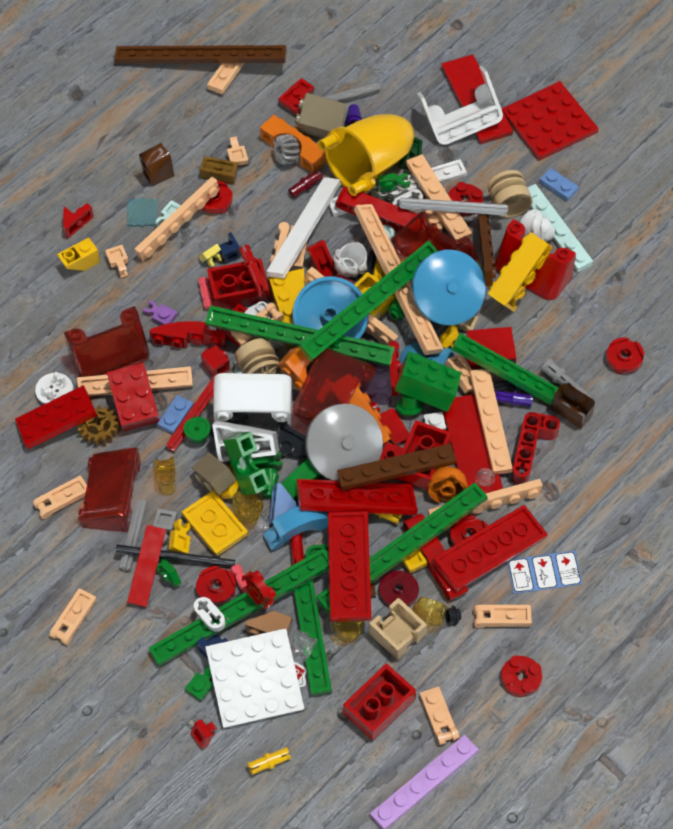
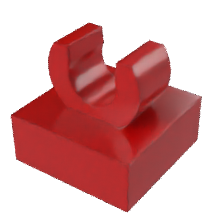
(203, 733)

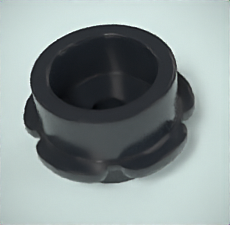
(452, 615)

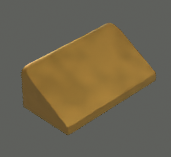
(219, 169)

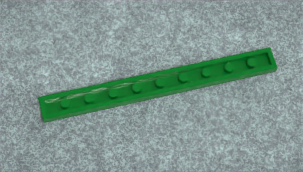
(365, 303)
(295, 334)
(419, 535)
(240, 607)

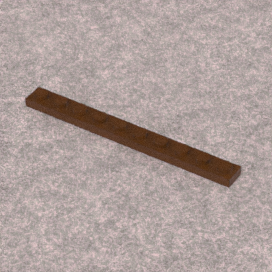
(200, 54)

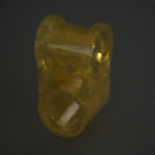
(166, 473)

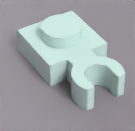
(166, 212)

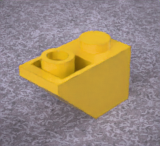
(80, 256)

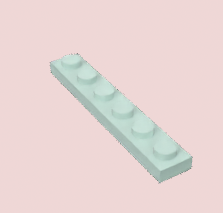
(563, 236)

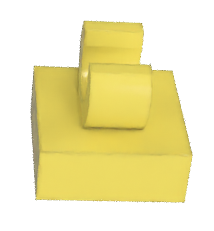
(210, 254)

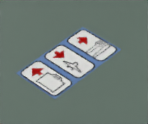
(544, 572)

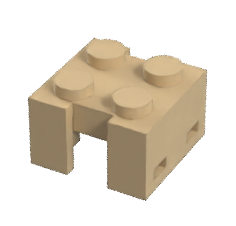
(398, 629)

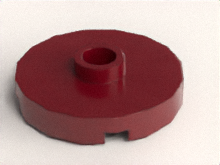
(402, 579)

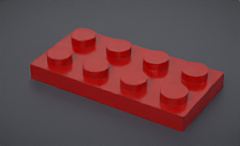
(55, 417)

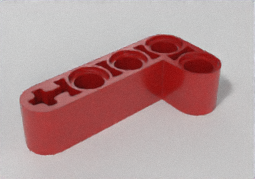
(527, 449)

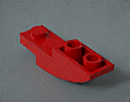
(181, 333)

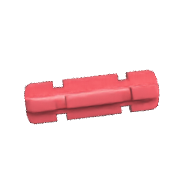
(205, 292)
(238, 572)

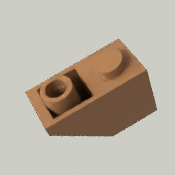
(268, 623)

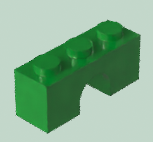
(250, 478)

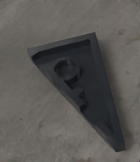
(290, 442)

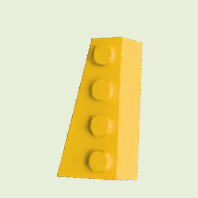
(520, 271)
(285, 293)

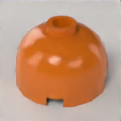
(446, 484)

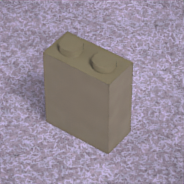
(319, 115)

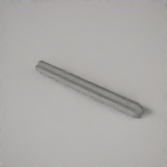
(453, 206)

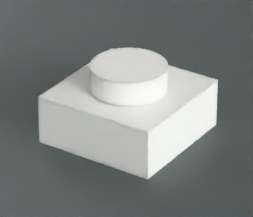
(435, 419)

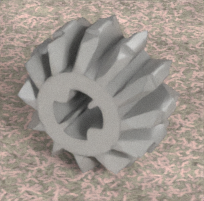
(286, 149)

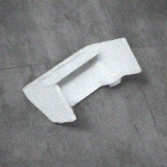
(466, 119)
(253, 394)

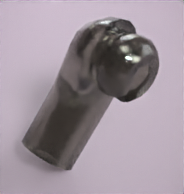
(388, 198)

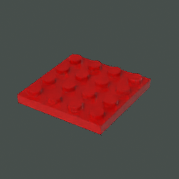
(549, 120)

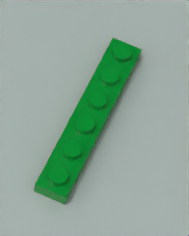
(504, 368)
(310, 623)

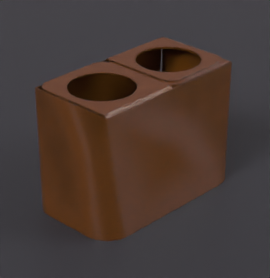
(156, 164)
(574, 398)

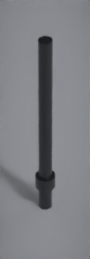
(215, 560)

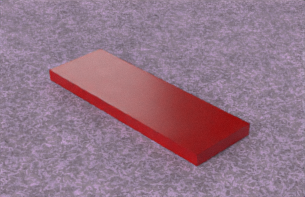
(464, 78)
(469, 441)
(374, 497)
(489, 548)
(349, 566)

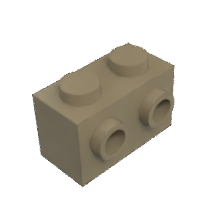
(213, 474)

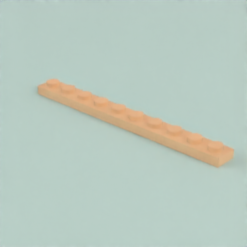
(389, 260)

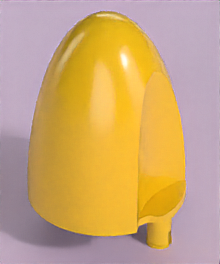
(367, 149)

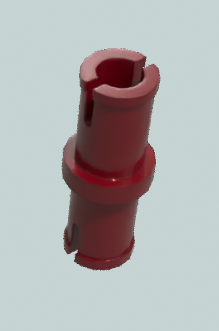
(305, 183)

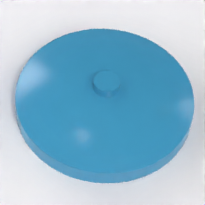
(448, 287)
(323, 301)

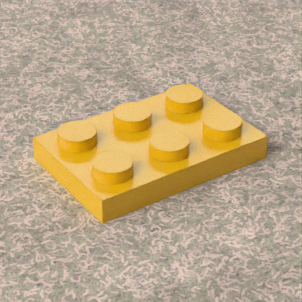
(214, 523)

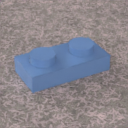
(559, 184)
(175, 414)

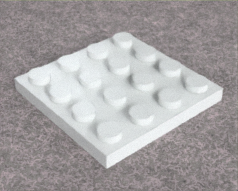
(254, 678)

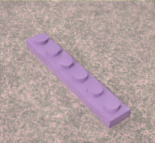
(424, 782)

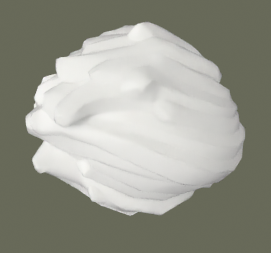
(537, 225)
(350, 260)

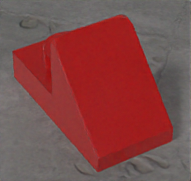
(75, 221)
(321, 259)

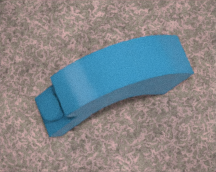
(293, 523)

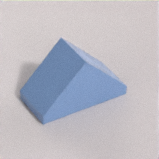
(280, 502)

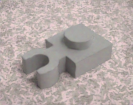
(165, 519)

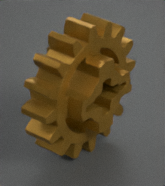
(100, 427)

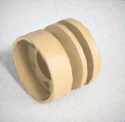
(511, 190)
(257, 358)

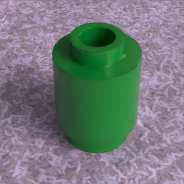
(395, 310)

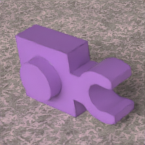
(160, 315)

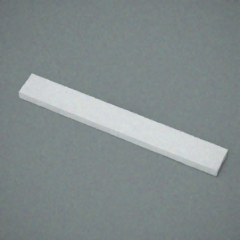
(444, 173)
(303, 228)

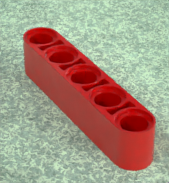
(387, 212)
(429, 551)

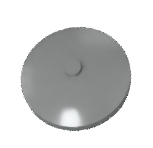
(342, 439)

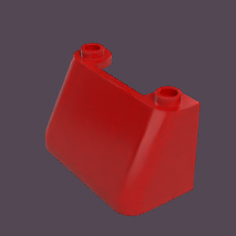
(553, 274)

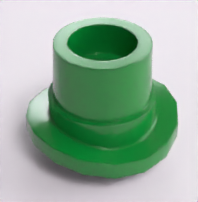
(409, 406)
(197, 429)

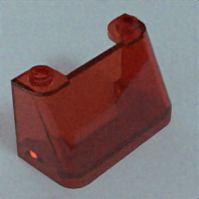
(420, 231)
(109, 349)
(330, 383)
(110, 489)

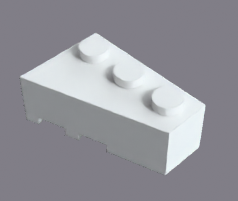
(265, 440)

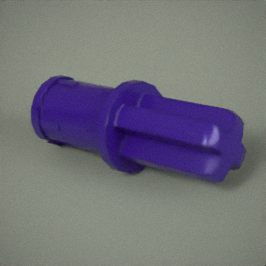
(514, 398)

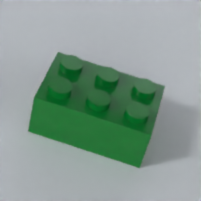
(428, 381)

